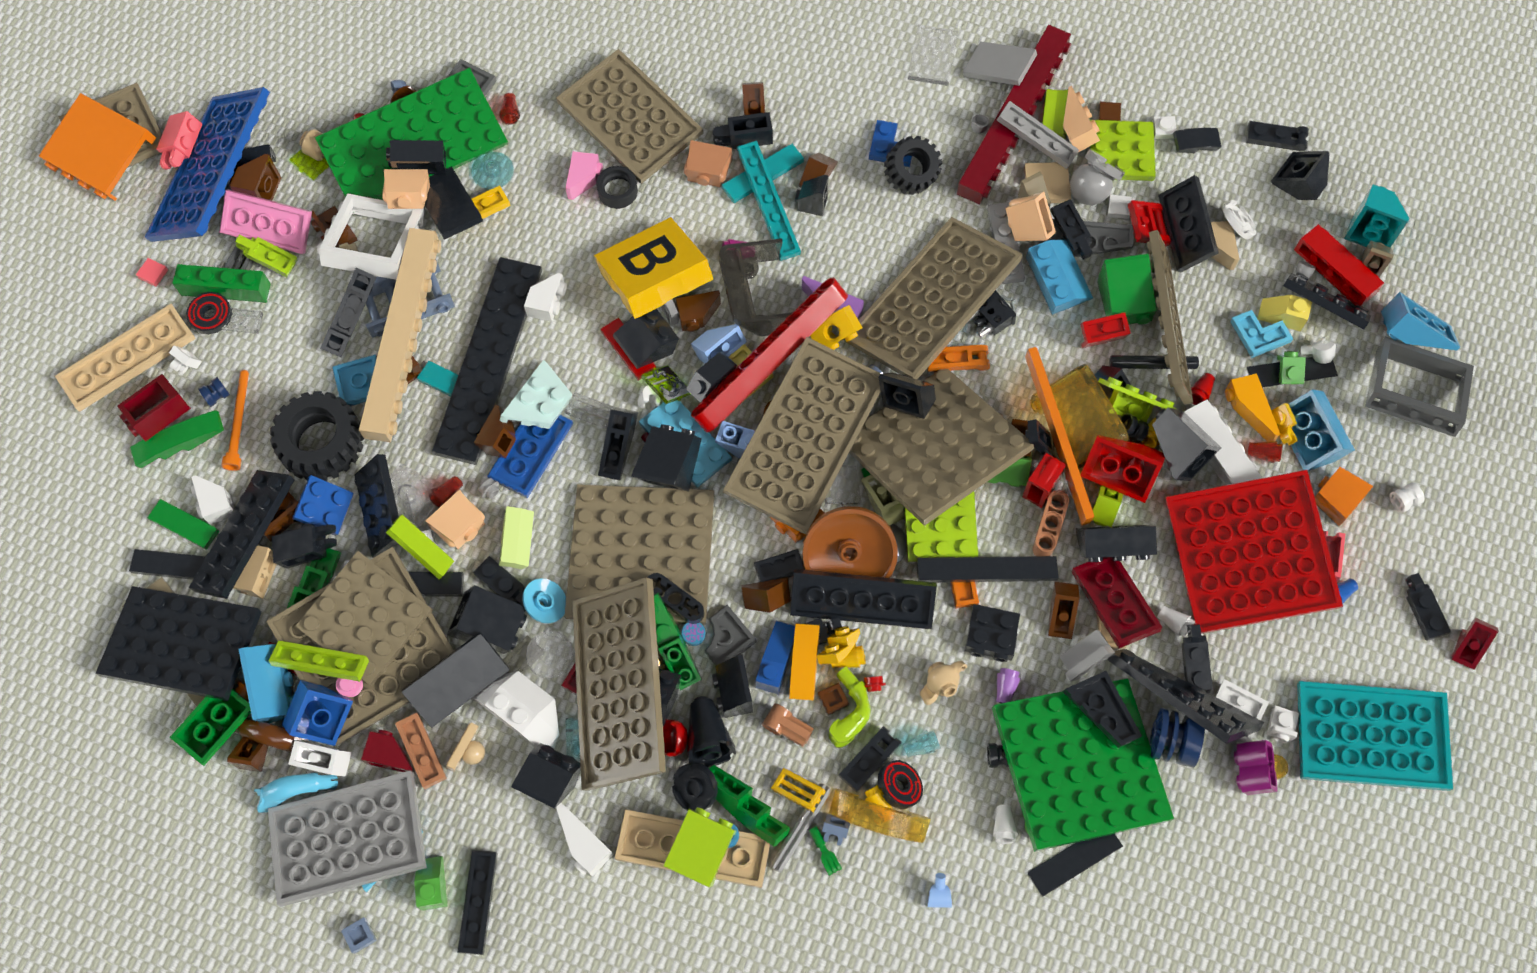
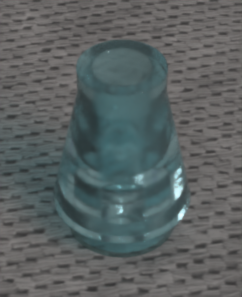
(922, 744)

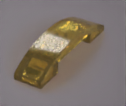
(878, 817)

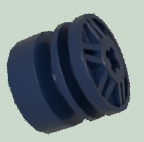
(1171, 736)

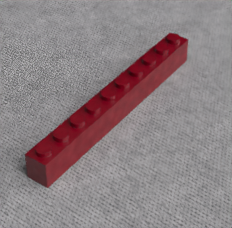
(999, 139)

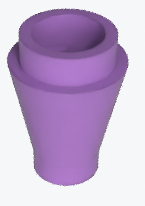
(1006, 684)

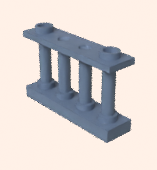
(440, 304)

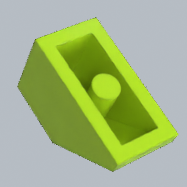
(1106, 506)

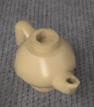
(942, 681)

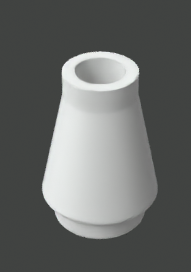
(1175, 620)
(1004, 827)

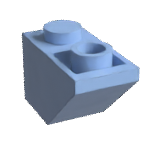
(734, 438)

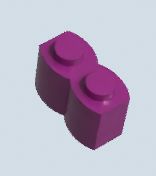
(1256, 767)

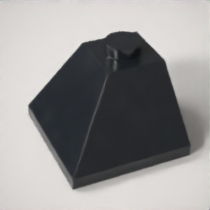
(1303, 174)

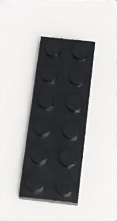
(241, 534)
(863, 599)

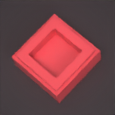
(152, 272)

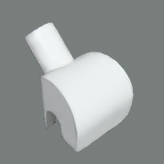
(1321, 352)
(646, 396)

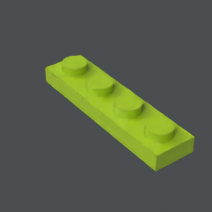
(319, 660)

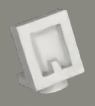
(1283, 724)

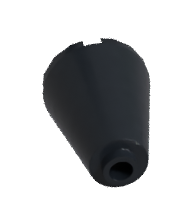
(707, 734)

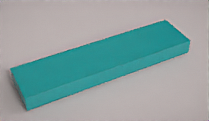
(777, 164)

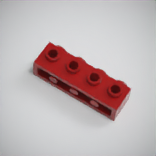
(1338, 266)

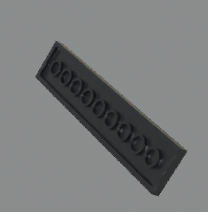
(486, 360)

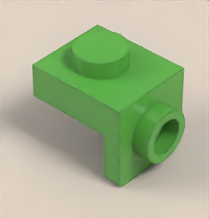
(1291, 368)

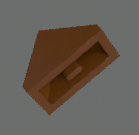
(817, 166)
(766, 595)
(248, 755)

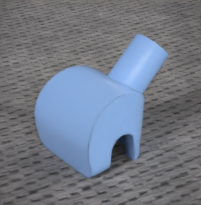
(940, 893)

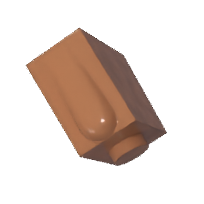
(707, 163)

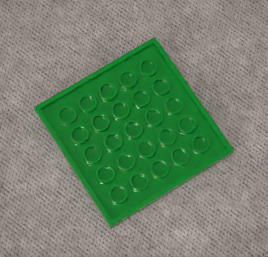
(1073, 776)

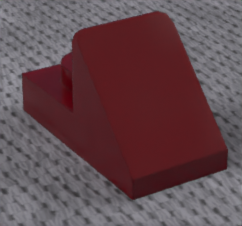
(1474, 643)

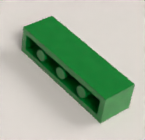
(230, 283)

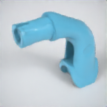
(289, 786)

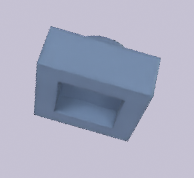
(359, 935)

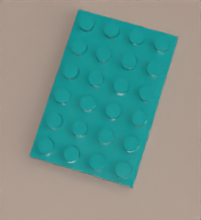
(1374, 736)

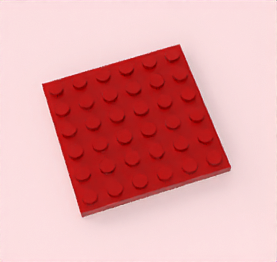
(1253, 552)

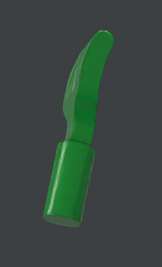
(828, 857)

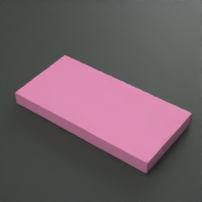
(269, 220)

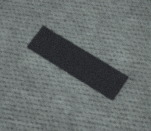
(1269, 373)
(1072, 862)

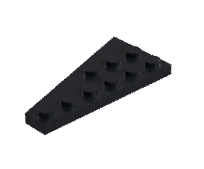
(1205, 709)

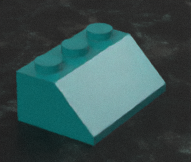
(1377, 218)

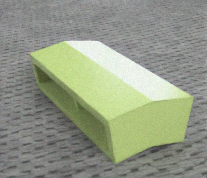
(516, 538)

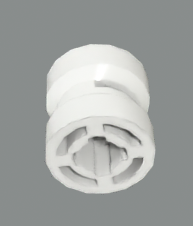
(1405, 498)

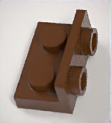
(324, 220)
(283, 517)

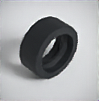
(613, 173)

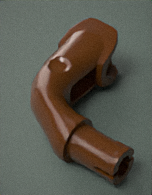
(267, 734)

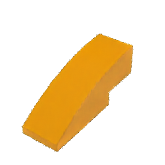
(804, 662)

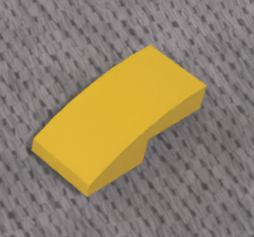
(839, 645)

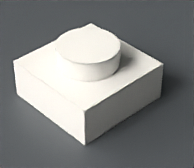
(1164, 127)

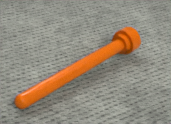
(232, 459)

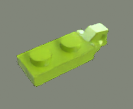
(267, 254)

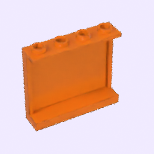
(94, 146)

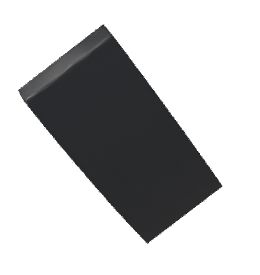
(1197, 139)

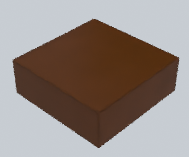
(1109, 111)
(833, 699)

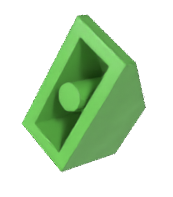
(431, 885)

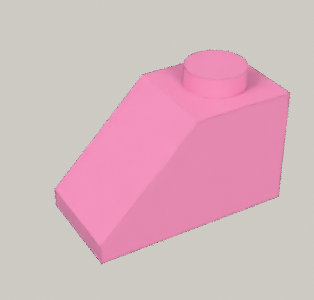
(582, 173)

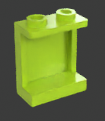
(700, 847)

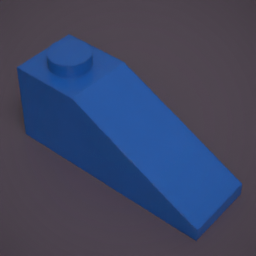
(776, 658)

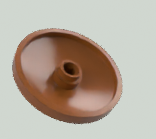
(851, 543)

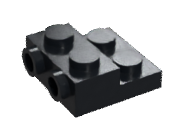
(992, 633)

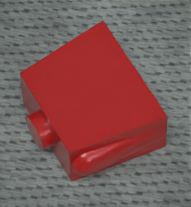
(1043, 480)

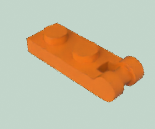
(961, 358)

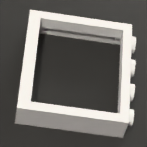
(374, 264)

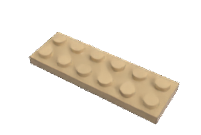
(124, 357)
(649, 838)

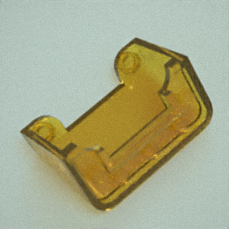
(1083, 411)

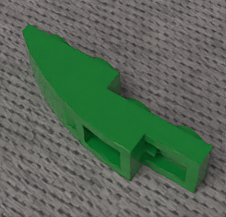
(673, 646)

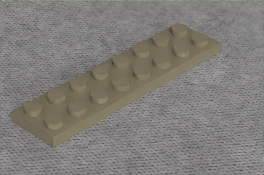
(1170, 318)

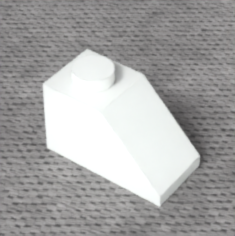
(320, 758)

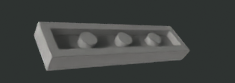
(1038, 135)
(1003, 233)

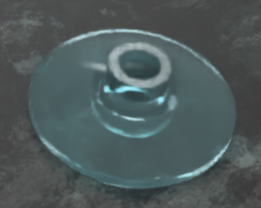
(495, 176)

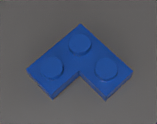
(884, 141)

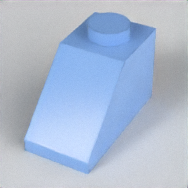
(717, 340)

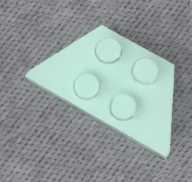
(539, 399)

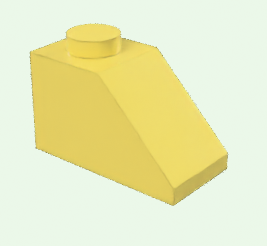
(1289, 308)

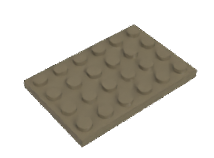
(629, 115)

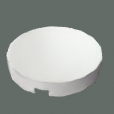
(1239, 219)

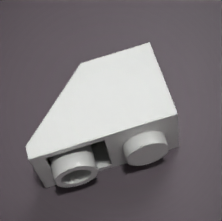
(545, 297)
(213, 500)

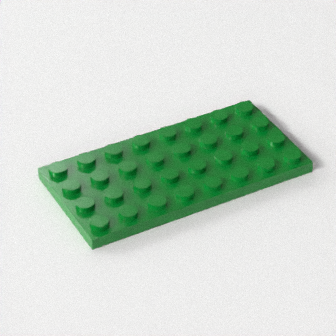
(444, 111)

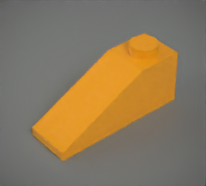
(1252, 405)

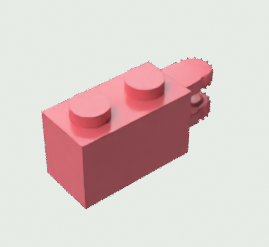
(178, 139)

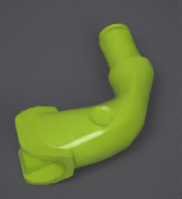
(844, 730)

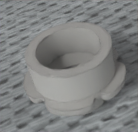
(489, 488)

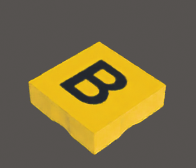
(653, 267)

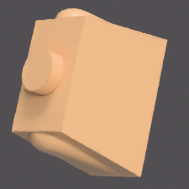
(405, 188)
(1030, 218)
(456, 521)

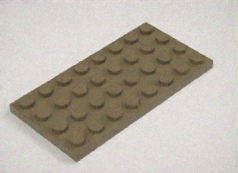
(934, 298)
(805, 436)
(618, 686)

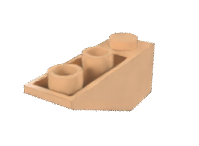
(1077, 123)

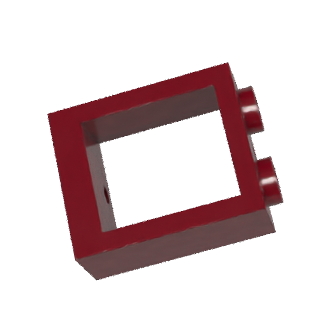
(160, 415)

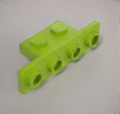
(1130, 401)

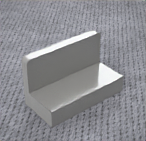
(1086, 655)

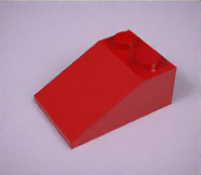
(1123, 466)

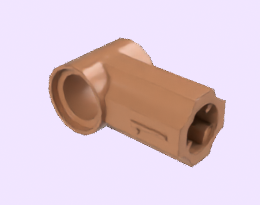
(781, 722)

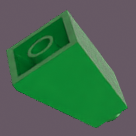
(1128, 288)

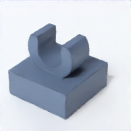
(835, 826)

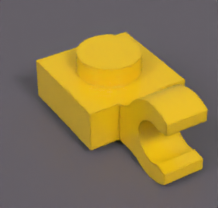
(1285, 421)

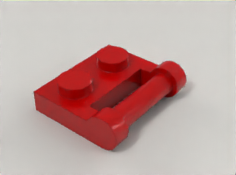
(1147, 218)

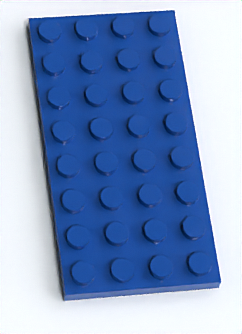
(204, 175)

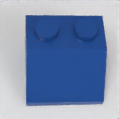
(316, 713)

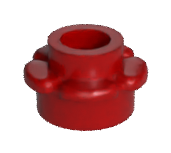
(874, 683)

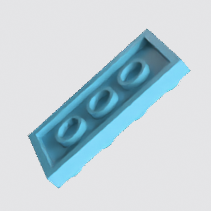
(710, 455)

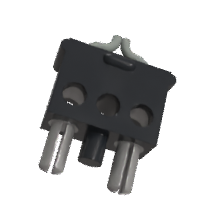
(995, 314)

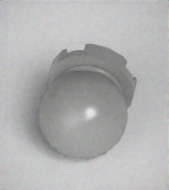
(1094, 180)

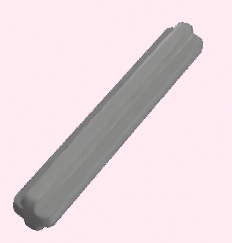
(797, 833)

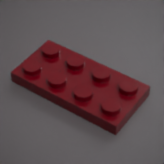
(1116, 601)

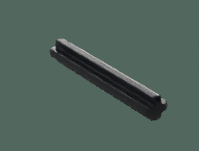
(1147, 362)

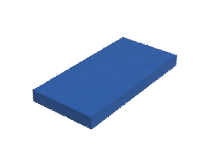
(529, 456)

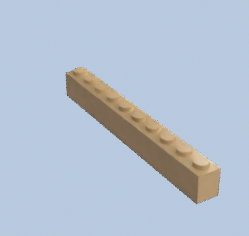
(400, 336)

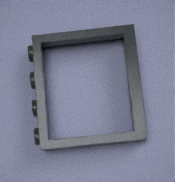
(1413, 409)

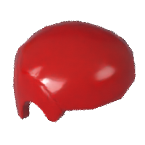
(675, 738)

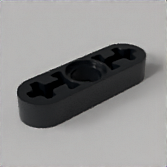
(692, 602)

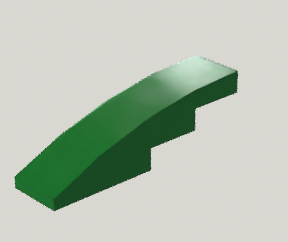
(177, 437)
(315, 576)
(751, 812)

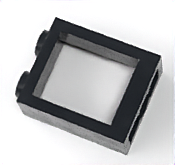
(417, 155)

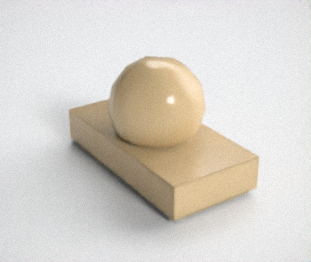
(470, 751)

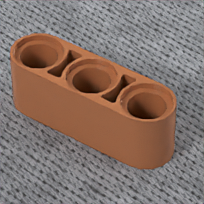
(1054, 515)

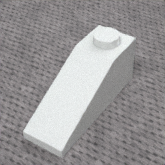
(583, 844)

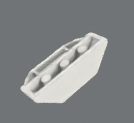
(522, 708)

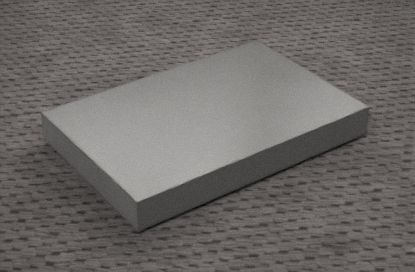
(1000, 63)

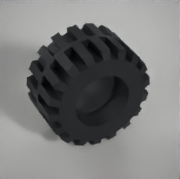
(924, 153)

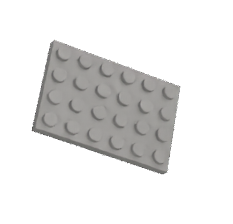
(346, 838)

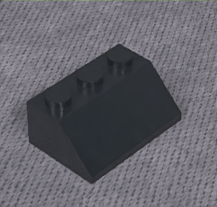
(1117, 542)

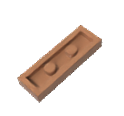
(421, 750)

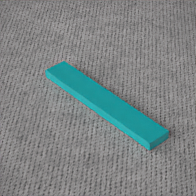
(768, 199)

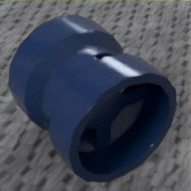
(213, 391)

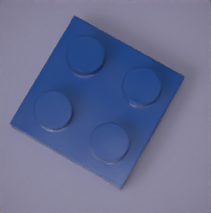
(323, 504)

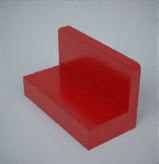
(1105, 330)

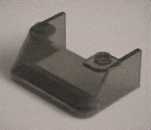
(737, 265)

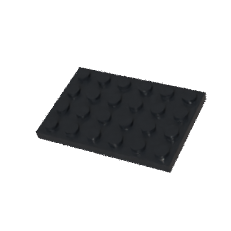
(179, 643)

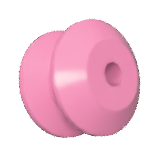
(348, 687)

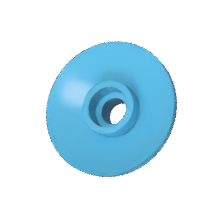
(550, 595)

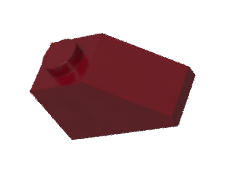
(385, 752)

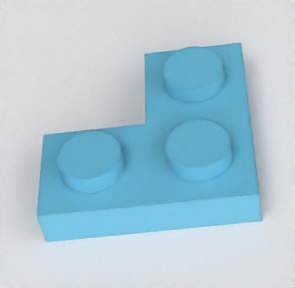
(1259, 339)

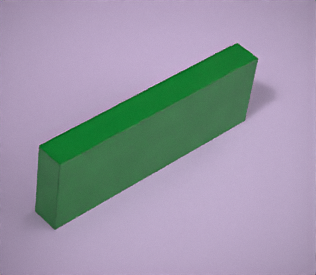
(183, 524)

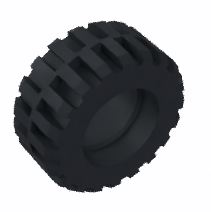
(302, 414)

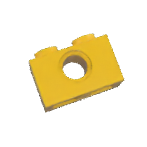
(845, 321)

